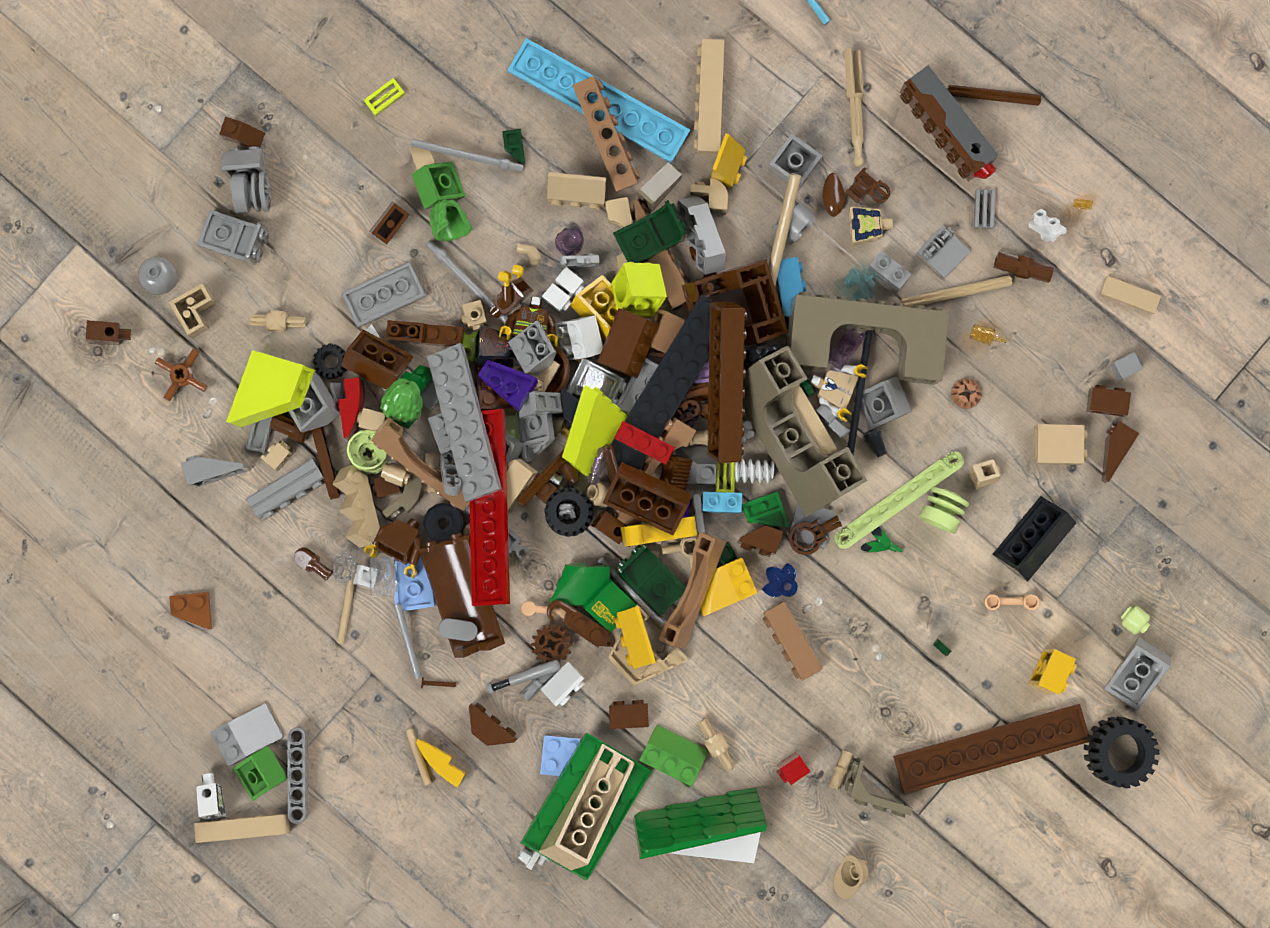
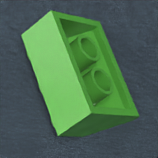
(674, 755)

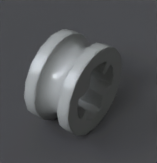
(566, 512)

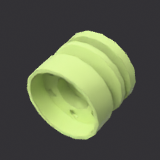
(357, 452)
(943, 510)

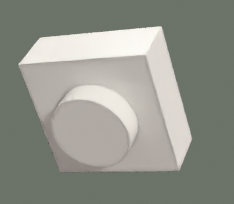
(362, 576)

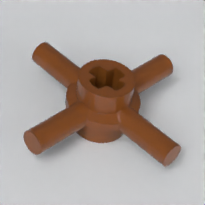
(185, 369)

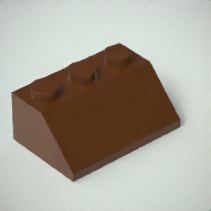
(627, 343)
(376, 360)

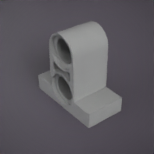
(540, 404)

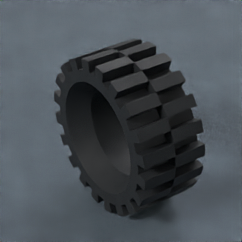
(1099, 752)

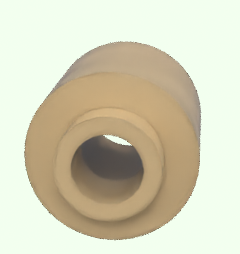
(395, 474)

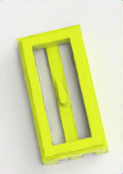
(389, 102)
(732, 484)

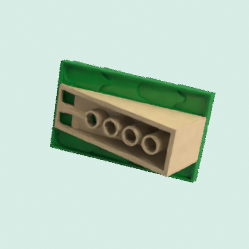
(585, 806)

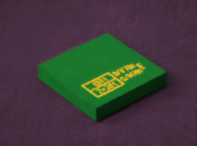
(607, 603)

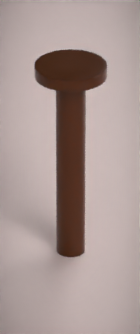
(437, 683)

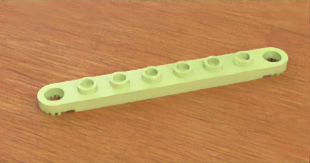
(899, 500)

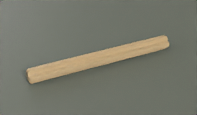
(959, 291)

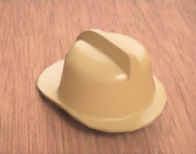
(850, 876)

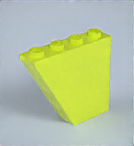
(269, 389)
(592, 428)

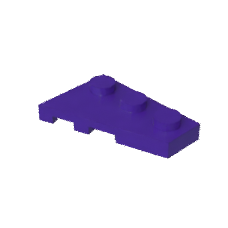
(508, 383)

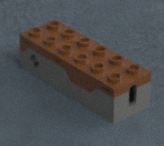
(949, 125)

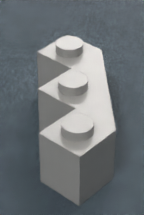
(702, 234)

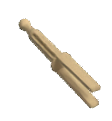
(855, 93)

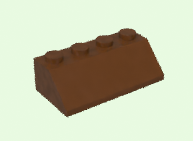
(647, 498)

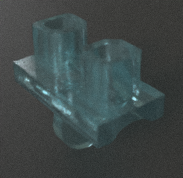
(855, 277)

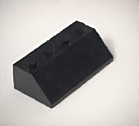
(1034, 538)

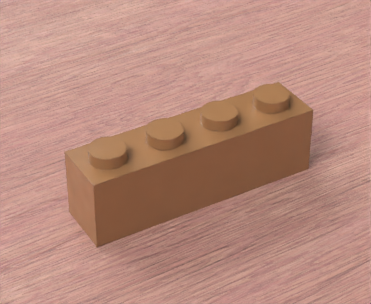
(792, 640)

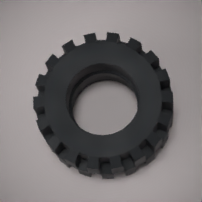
(556, 500)

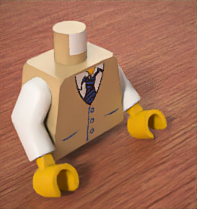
(837, 388)

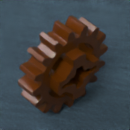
(547, 634)

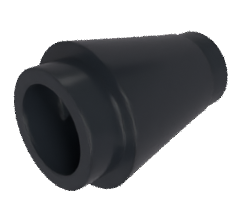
(875, 441)

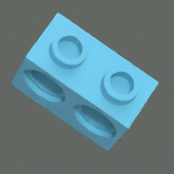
(722, 502)

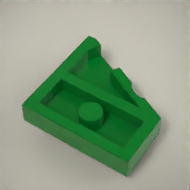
(766, 511)

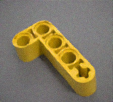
(647, 534)

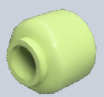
(1135, 620)

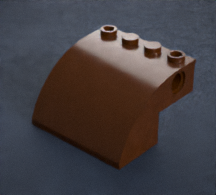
(750, 288)

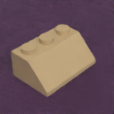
(576, 190)

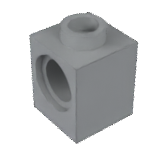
(1127, 366)

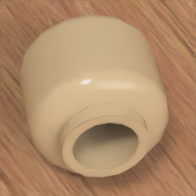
(597, 493)

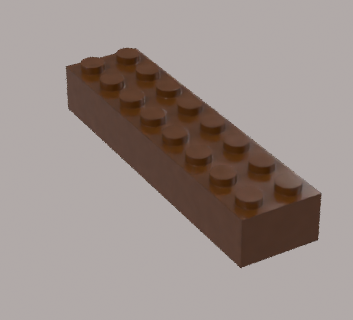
(726, 381)

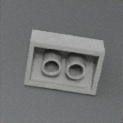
(317, 407)

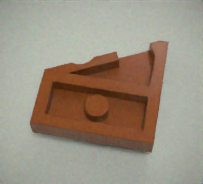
(192, 608)

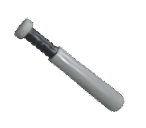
(530, 674)

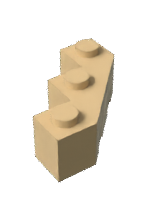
(358, 505)

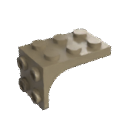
(855, 790)

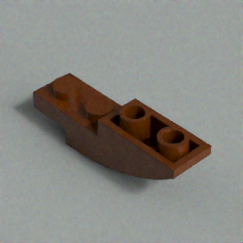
(424, 333)

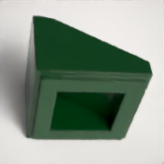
(727, 555)

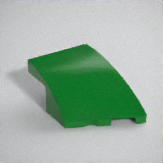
(580, 583)

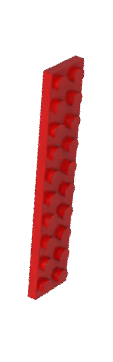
(490, 526)

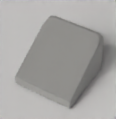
(337, 391)

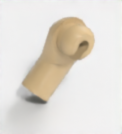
(531, 251)

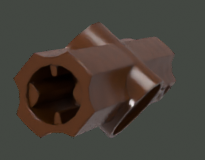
(1023, 267)

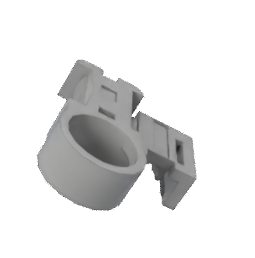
(834, 423)

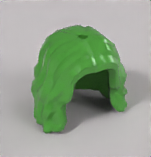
(449, 221)
(402, 401)

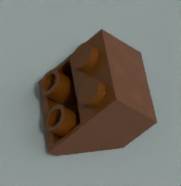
(763, 539)

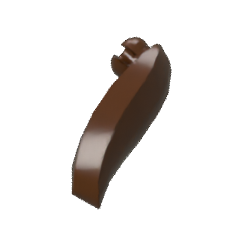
(833, 195)

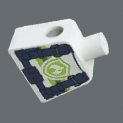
(213, 806)

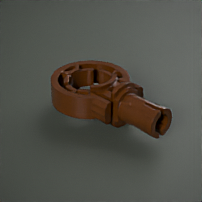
(824, 527)

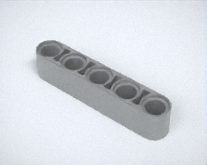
(294, 784)

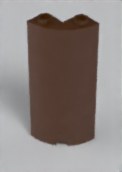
(450, 580)

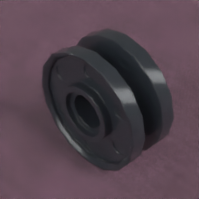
(439, 512)

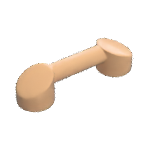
(1028, 601)
(530, 608)

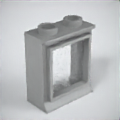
(600, 376)

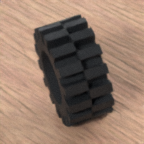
(319, 361)

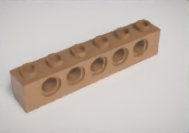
(583, 90)

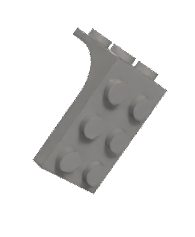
(233, 237)

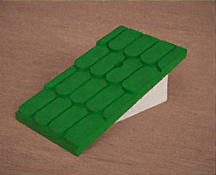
(708, 828)

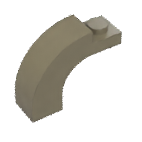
(408, 499)

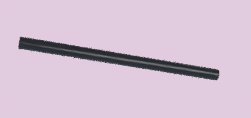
(859, 393)

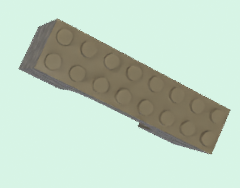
(916, 330)
(809, 473)

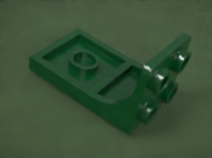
(651, 234)
(651, 579)

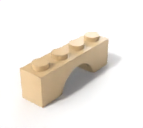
(619, 214)

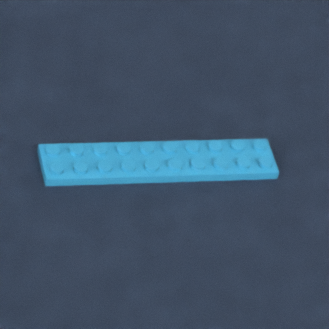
(635, 120)

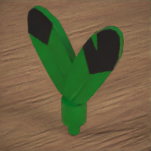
(883, 545)

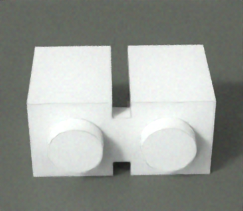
(570, 283)

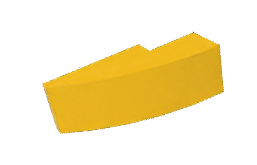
(440, 762)

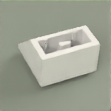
(579, 337)
(562, 684)

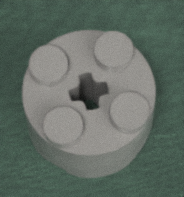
(801, 218)

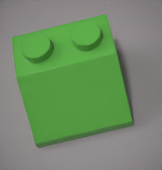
(437, 183)
(260, 773)

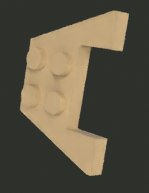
(641, 674)

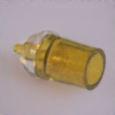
(986, 335)

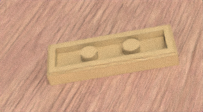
(1130, 295)

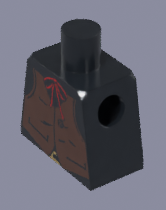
(491, 347)

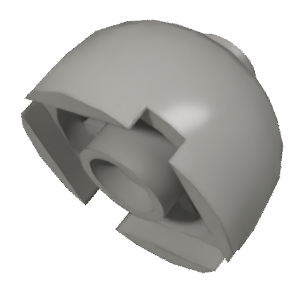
(157, 275)

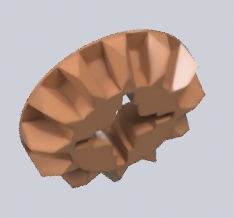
(962, 401)

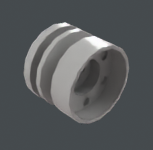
(254, 192)

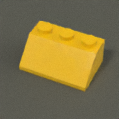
(599, 301)
(635, 638)

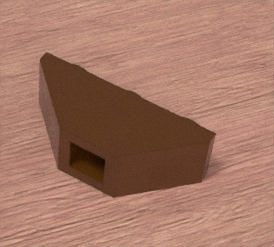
(488, 728)

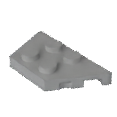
(536, 435)

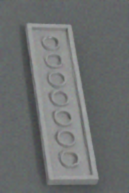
(464, 422)

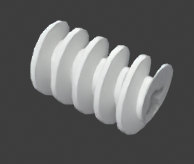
(754, 471)

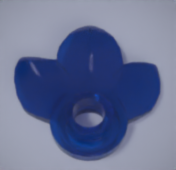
(778, 579)

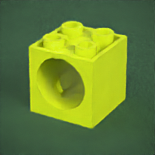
(639, 288)

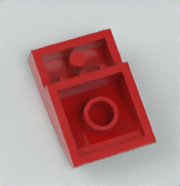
(351, 406)

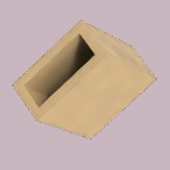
(1060, 444)

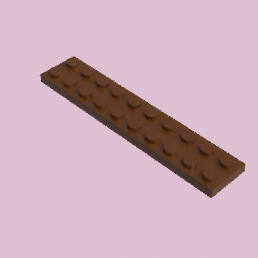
(991, 748)

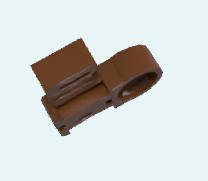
(864, 184)

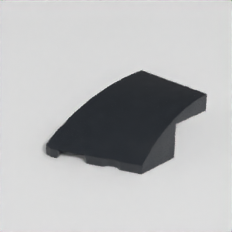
(760, 351)

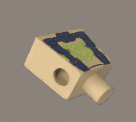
(866, 225)

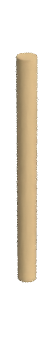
(783, 225)

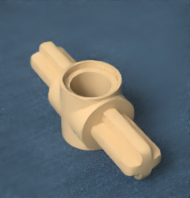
(277, 321)
(716, 744)

